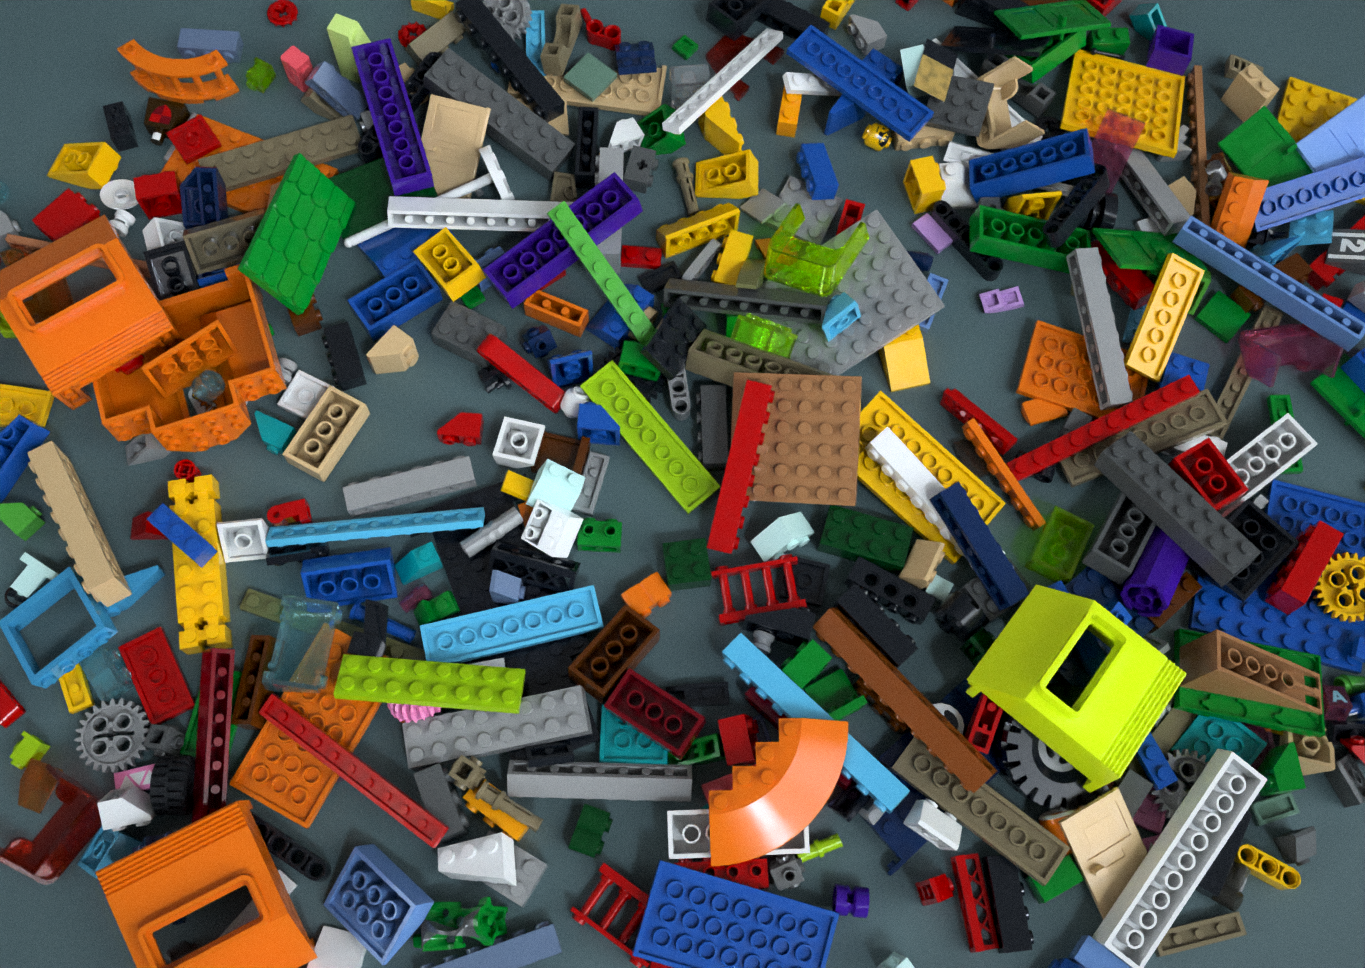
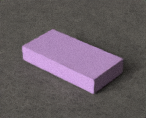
(932, 233)

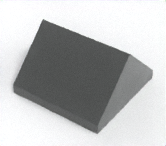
(1347, 781)

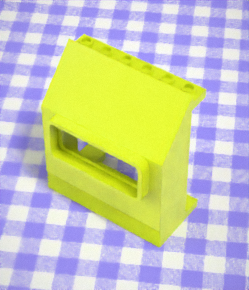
(1115, 706)

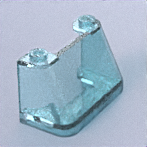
(302, 645)

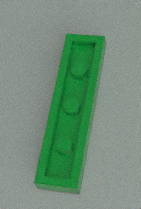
(1278, 407)

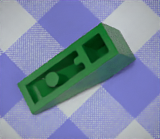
(702, 751)

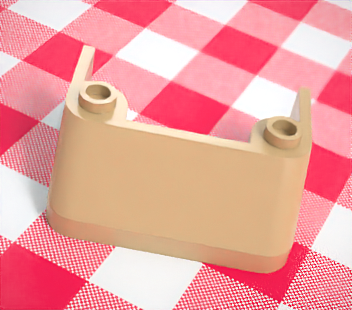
(997, 127)

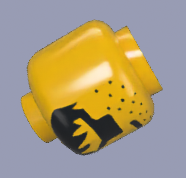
(877, 136)

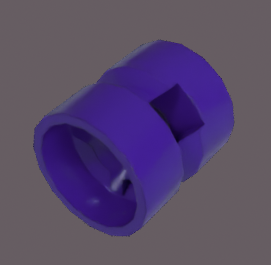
(858, 897)

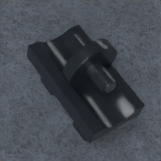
(493, 379)

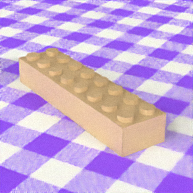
(78, 524)

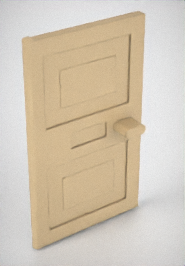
(452, 141)
(1104, 846)

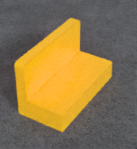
(433, 8)

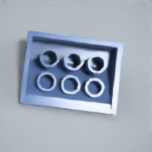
(377, 902)

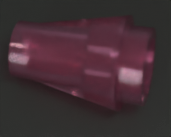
(419, 593)

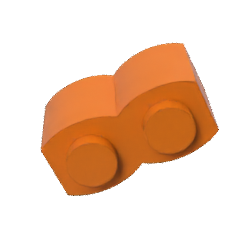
(647, 595)

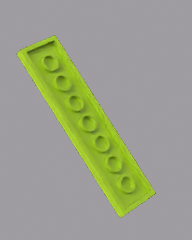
(651, 437)
(430, 683)

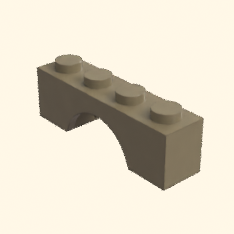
(556, 54)

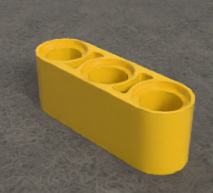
(1275, 868)

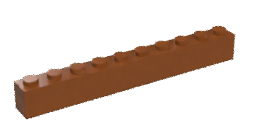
(904, 699)

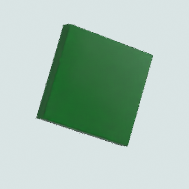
(1222, 317)

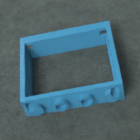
(39, 603)

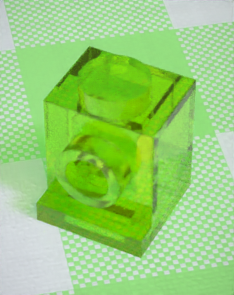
(260, 75)

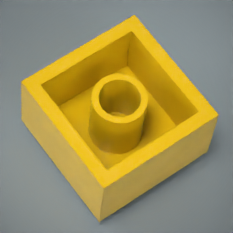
(923, 184)

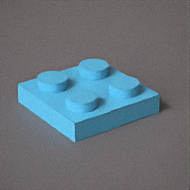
(1313, 228)

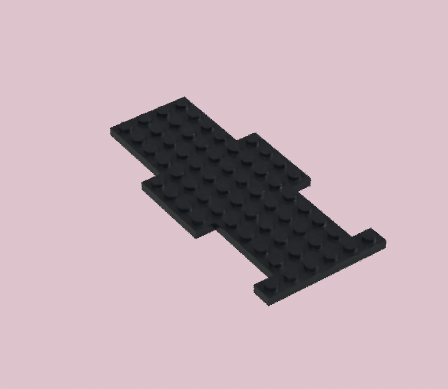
(543, 663)

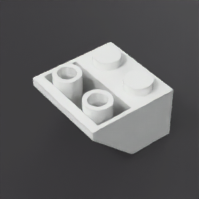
(552, 529)
(124, 808)

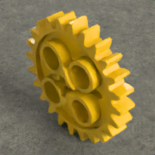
(1330, 593)

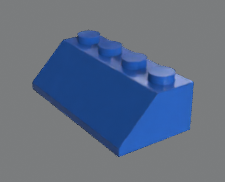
(351, 577)

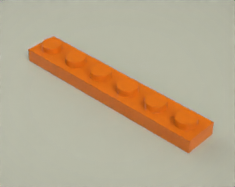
(1006, 479)

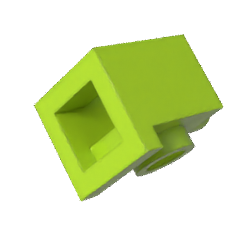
(27, 749)

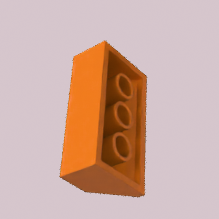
(1238, 207)

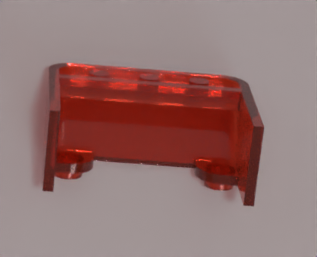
(61, 837)

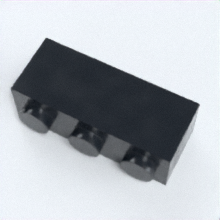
(344, 356)

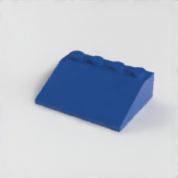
(395, 248)

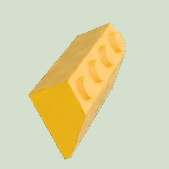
(697, 229)

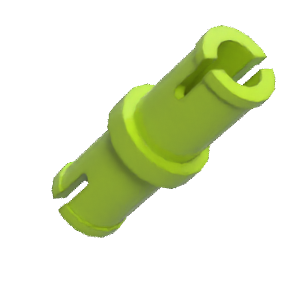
(821, 847)

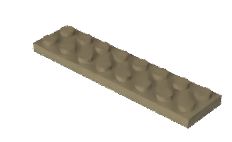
(272, 156)
(1161, 432)
(983, 813)

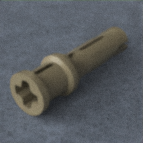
(685, 179)
(499, 801)

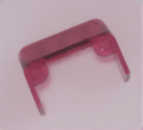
(1283, 345)

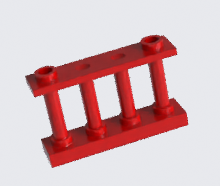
(730, 614)
(626, 892)

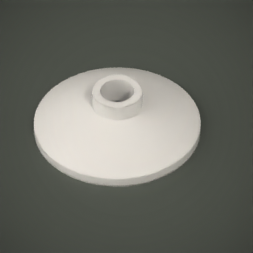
(119, 194)

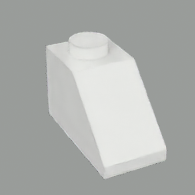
(626, 135)

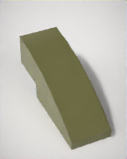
(751, 274)

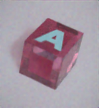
(1336, 703)

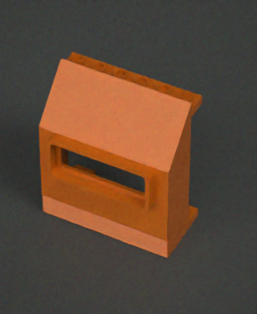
(96, 331)
(194, 870)

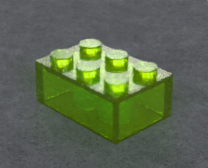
(764, 335)
(1059, 545)

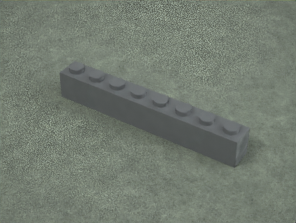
(740, 301)

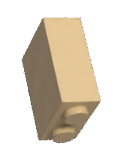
(1249, 92)

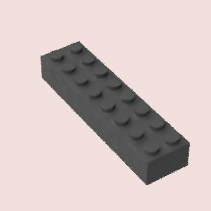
(509, 120)
(1177, 508)

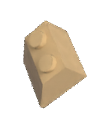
(393, 352)

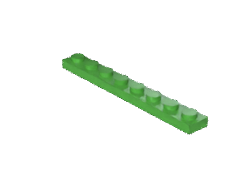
(601, 272)

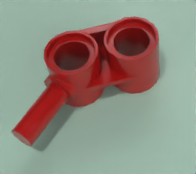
(601, 36)

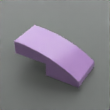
(1000, 301)

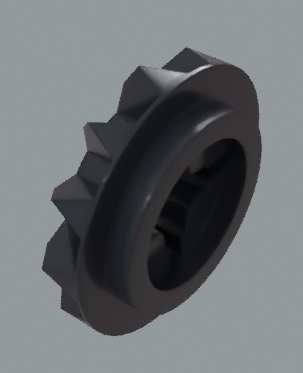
(1053, 126)

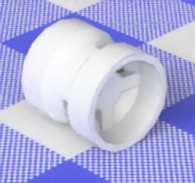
(122, 222)

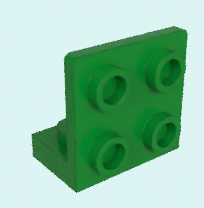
(836, 695)

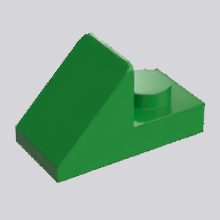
(436, 609)

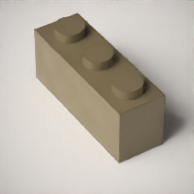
(436, 38)

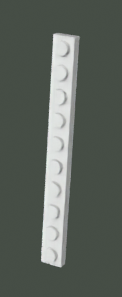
(722, 81)

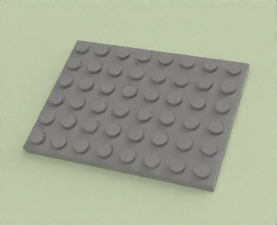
(889, 295)

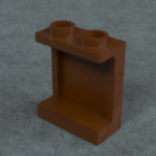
(563, 451)

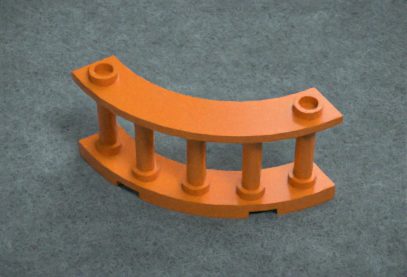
(153, 69)

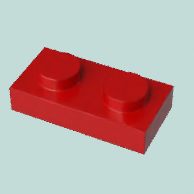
(641, 257)

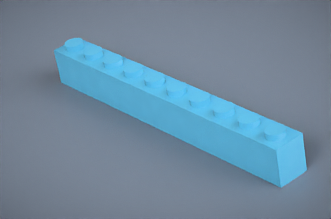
(793, 702)

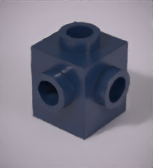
(538, 341)

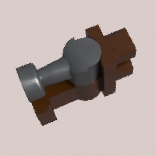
(1217, 171)

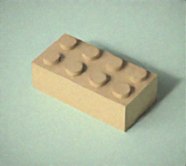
(326, 433)

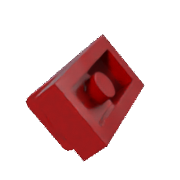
(850, 215)

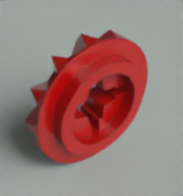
(280, 7)
(404, 36)

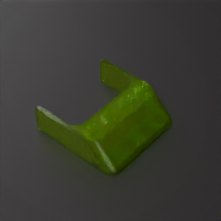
(806, 264)

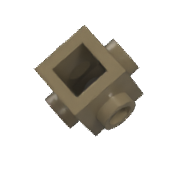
(460, 771)

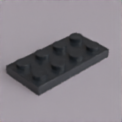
(672, 339)

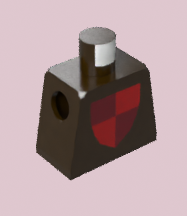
(162, 117)

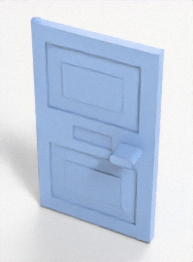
(1336, 140)

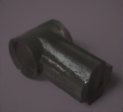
(1231, 893)

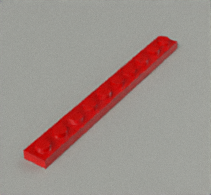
(1103, 428)
(354, 771)

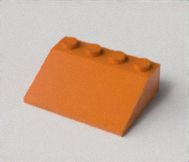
(189, 359)

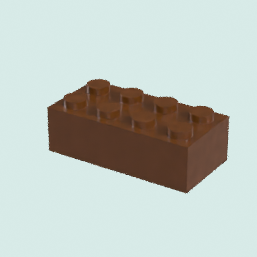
(612, 652)

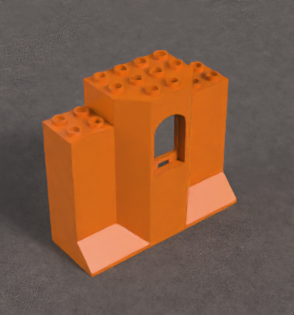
(135, 407)

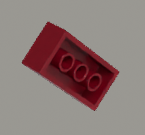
(655, 713)

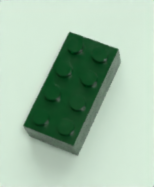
(872, 538)

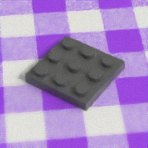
(963, 107)

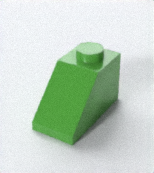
(21, 519)

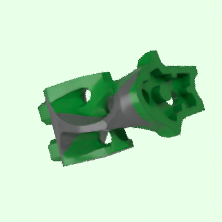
(476, 923)

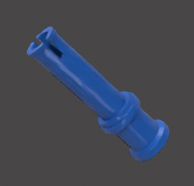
(393, 627)

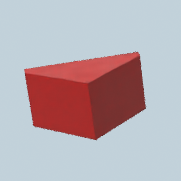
(144, 530)

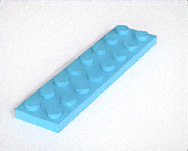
(512, 626)

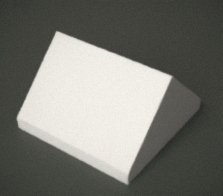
(243, 539)

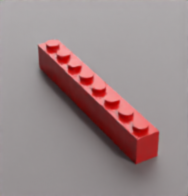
(739, 467)

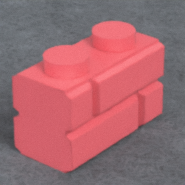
(297, 67)

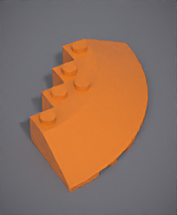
(779, 793)

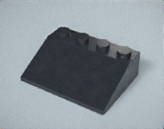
(1265, 535)

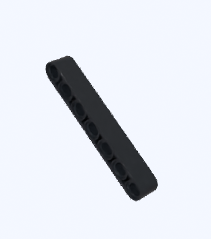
(413, 84)

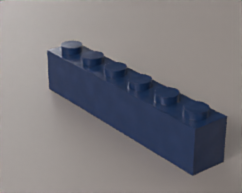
(979, 546)

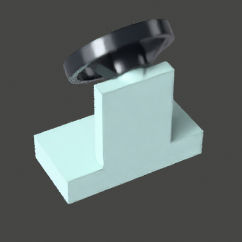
(28, 580)

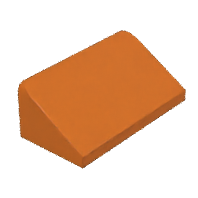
(1040, 411)

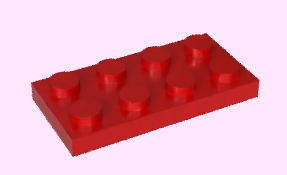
(157, 676)

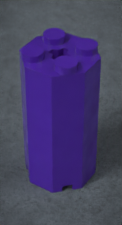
(1155, 575)

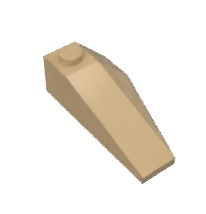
(1314, 753)

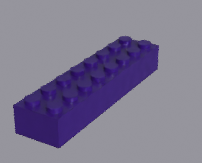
(392, 117)
(546, 251)

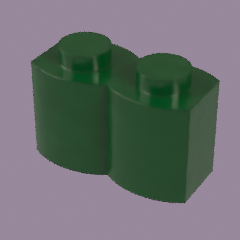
(590, 830)

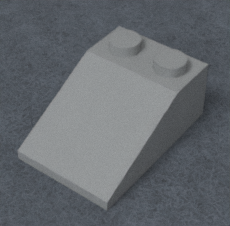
(528, 874)

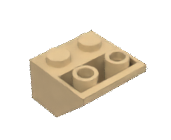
(922, 563)

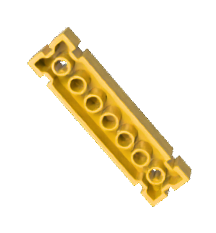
(200, 591)

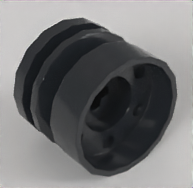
(1102, 214)

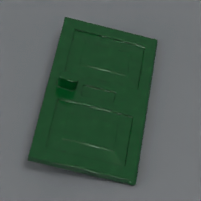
(370, 190)

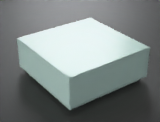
(939, 588)

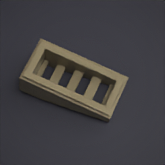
(1234, 65)

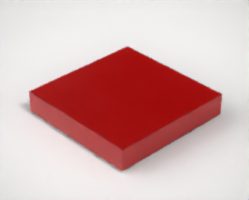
(193, 139)

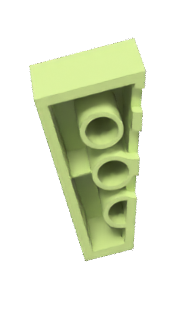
(343, 35)

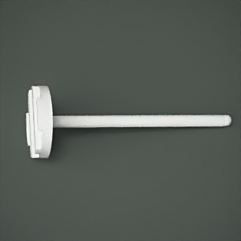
(495, 175)

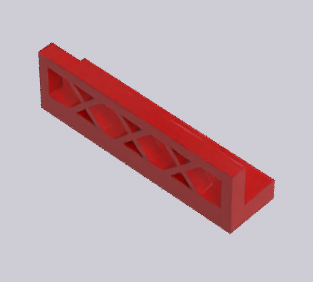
(966, 410)
(969, 903)

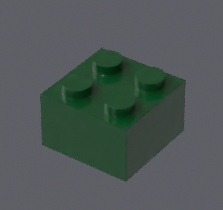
(686, 564)

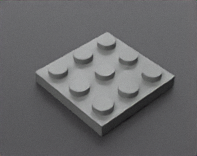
(817, 213)

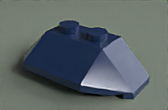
(203, 197)

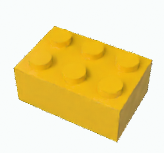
(449, 264)

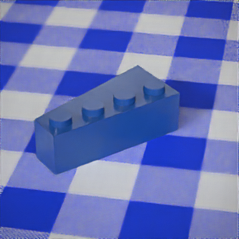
(15, 441)

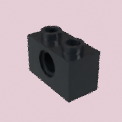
(120, 126)

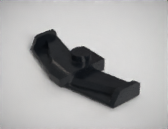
(373, 639)

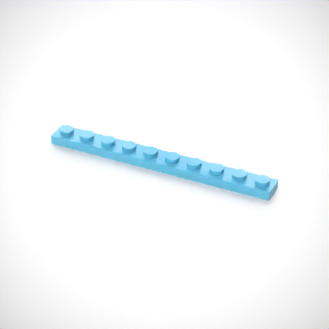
(375, 527)

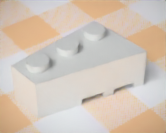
(480, 859)

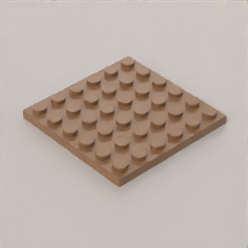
(808, 440)

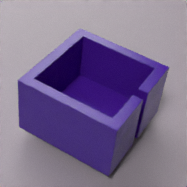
(1170, 50)

